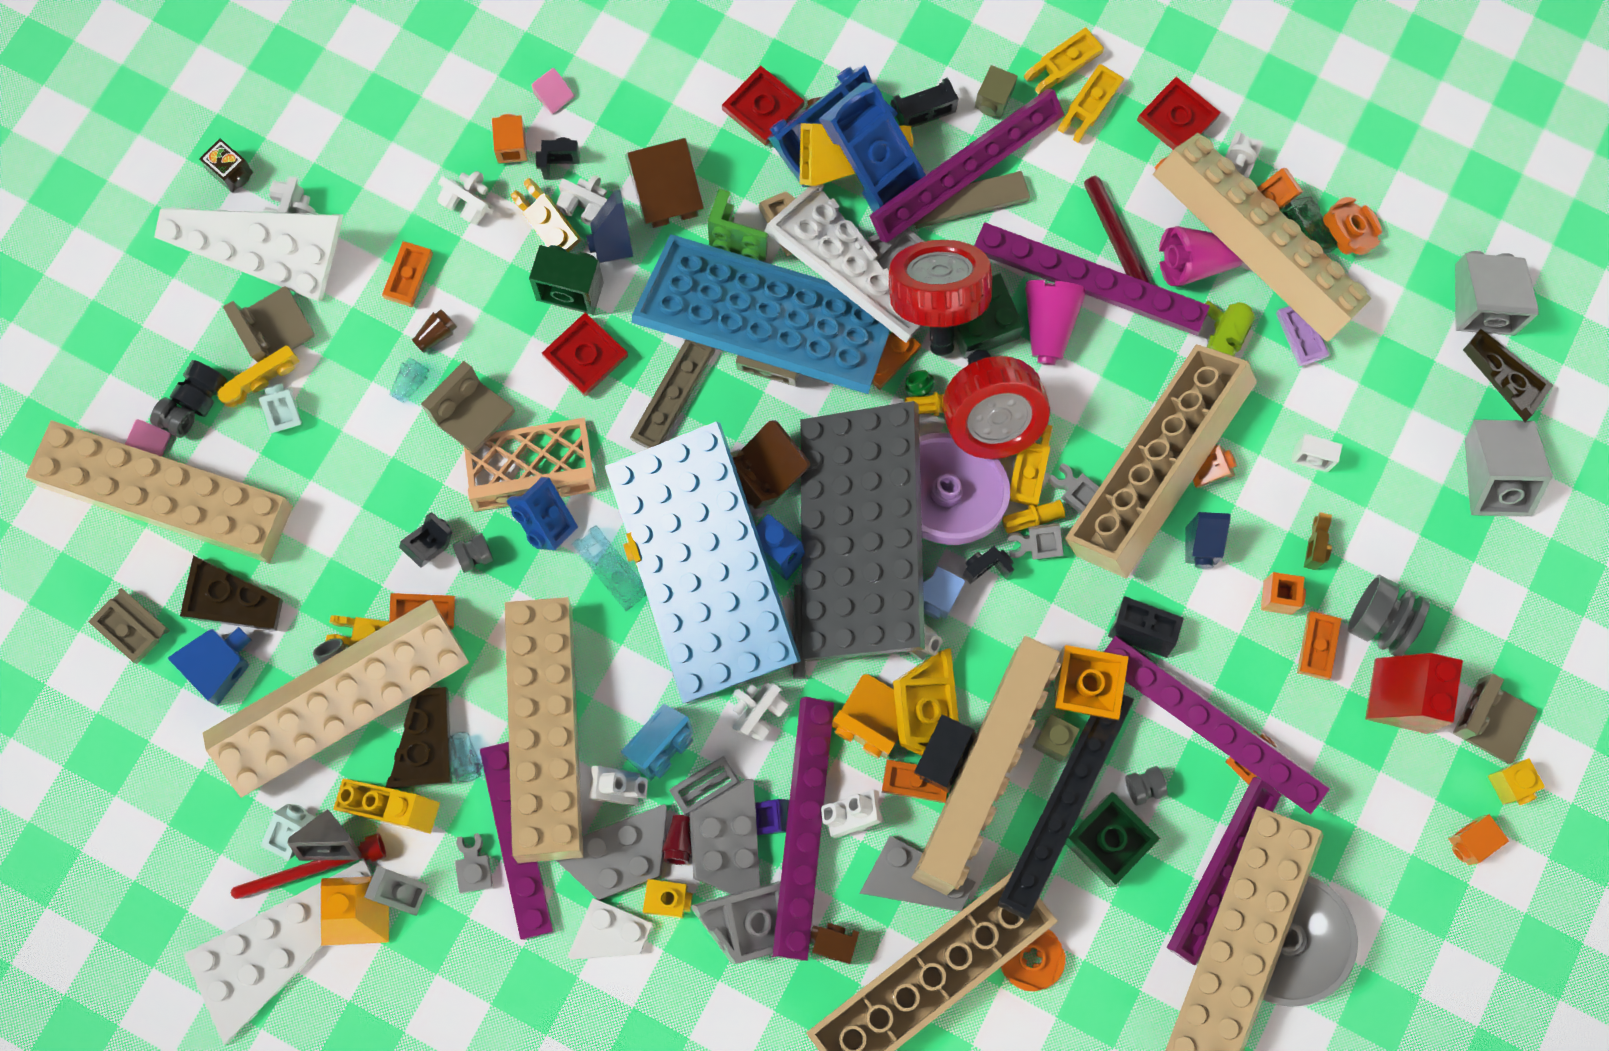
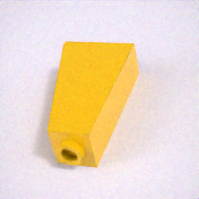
(823, 160)

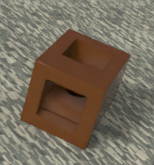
(833, 942)

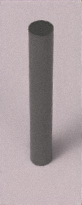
(799, 668)

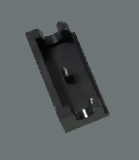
(926, 104)
(1146, 627)
(945, 753)

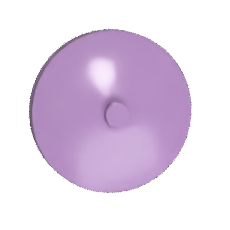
(959, 492)

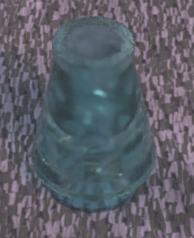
(408, 380)
(464, 758)

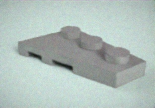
(893, 880)

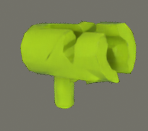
(1230, 327)

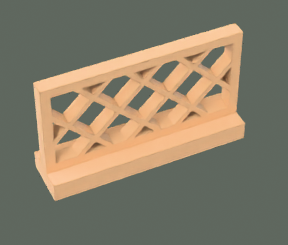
(566, 482)

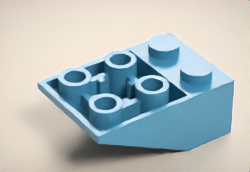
(659, 741)

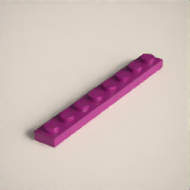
(966, 165)
(1098, 280)
(1220, 728)
(803, 830)

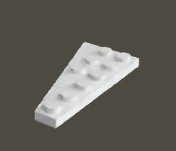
(269, 245)
(838, 253)
(259, 957)

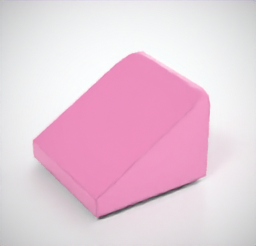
(552, 90)
(148, 438)

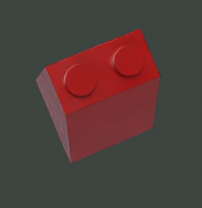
(1414, 691)

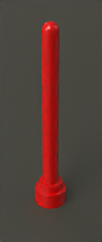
(371, 849)

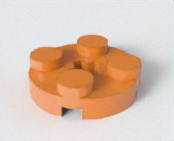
(1341, 222)
(1041, 974)

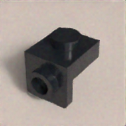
(557, 151)
(427, 540)
(980, 564)

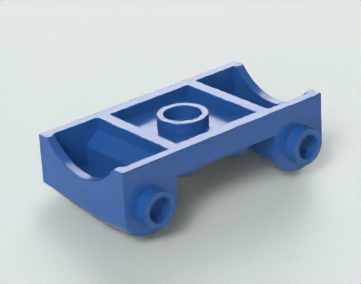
(786, 136)
(873, 144)

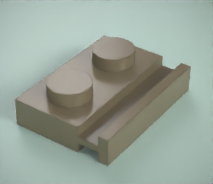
(128, 626)

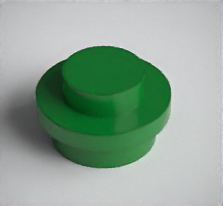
(919, 383)

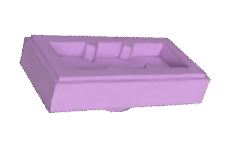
(1302, 338)

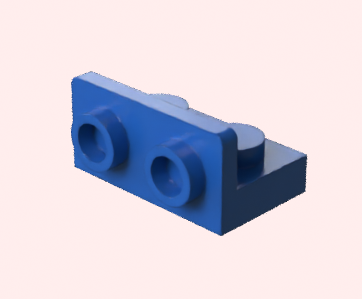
(543, 515)

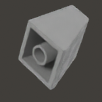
(1493, 294)
(1505, 468)

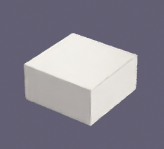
(1316, 453)

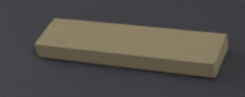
(979, 198)
(672, 394)

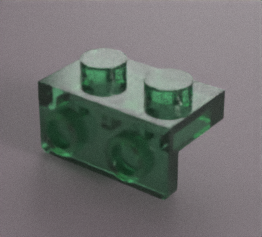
(1308, 217)

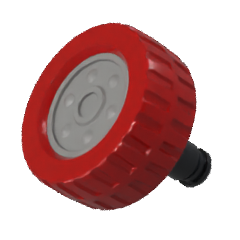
(940, 287)
(995, 406)

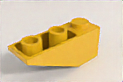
(387, 805)

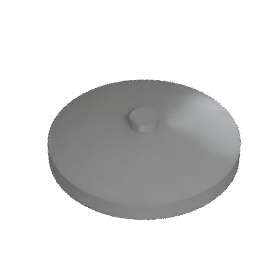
(1316, 951)

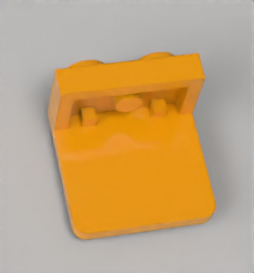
(869, 717)

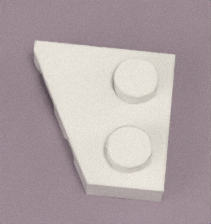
(609, 933)

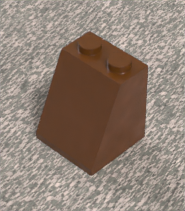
(665, 182)

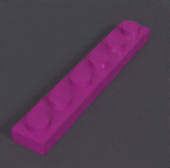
(523, 878)
(1202, 909)

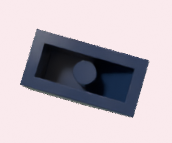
(610, 231)
(1206, 539)

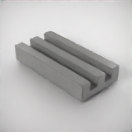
(697, 776)

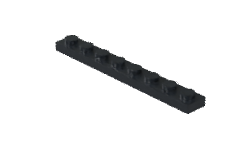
(1061, 813)

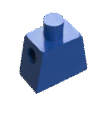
(779, 546)
(213, 662)

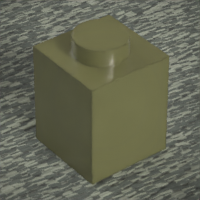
(995, 91)
(1055, 738)

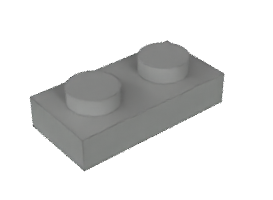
(396, 890)

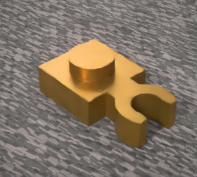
(1318, 549)

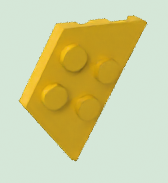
(922, 698)

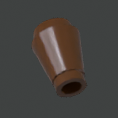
(434, 330)

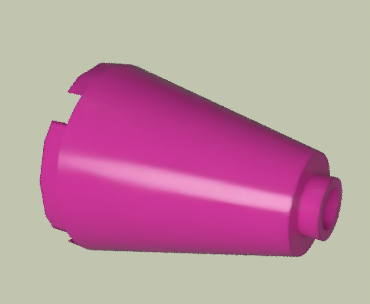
(1193, 255)
(1052, 317)

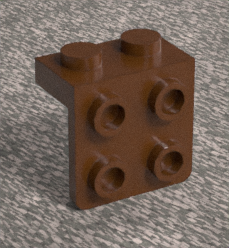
(769, 465)

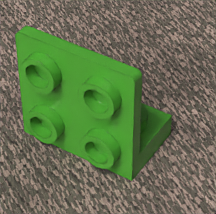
(731, 236)

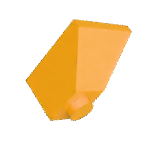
(1090, 682)
(350, 916)

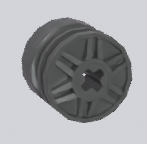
(1395, 619)

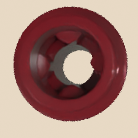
(678, 841)

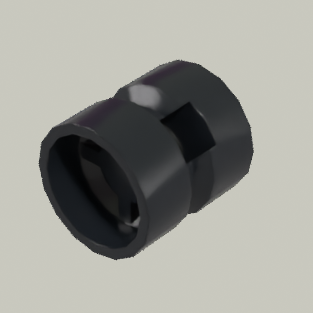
(198, 388)

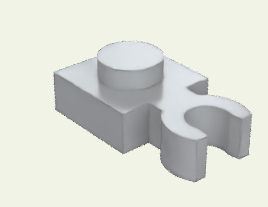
(1078, 491)
(1043, 542)
(473, 870)

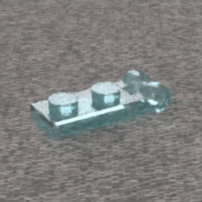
(611, 568)

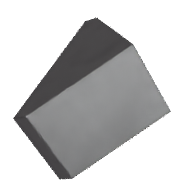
(323, 840)

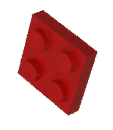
(762, 103)
(1178, 114)
(584, 354)

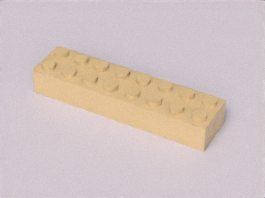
(1262, 236)
(1161, 460)
(159, 491)
(334, 698)
(543, 731)
(985, 767)
(1247, 935)
(931, 976)

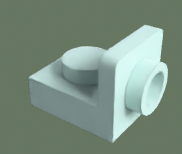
(279, 408)
(282, 825)

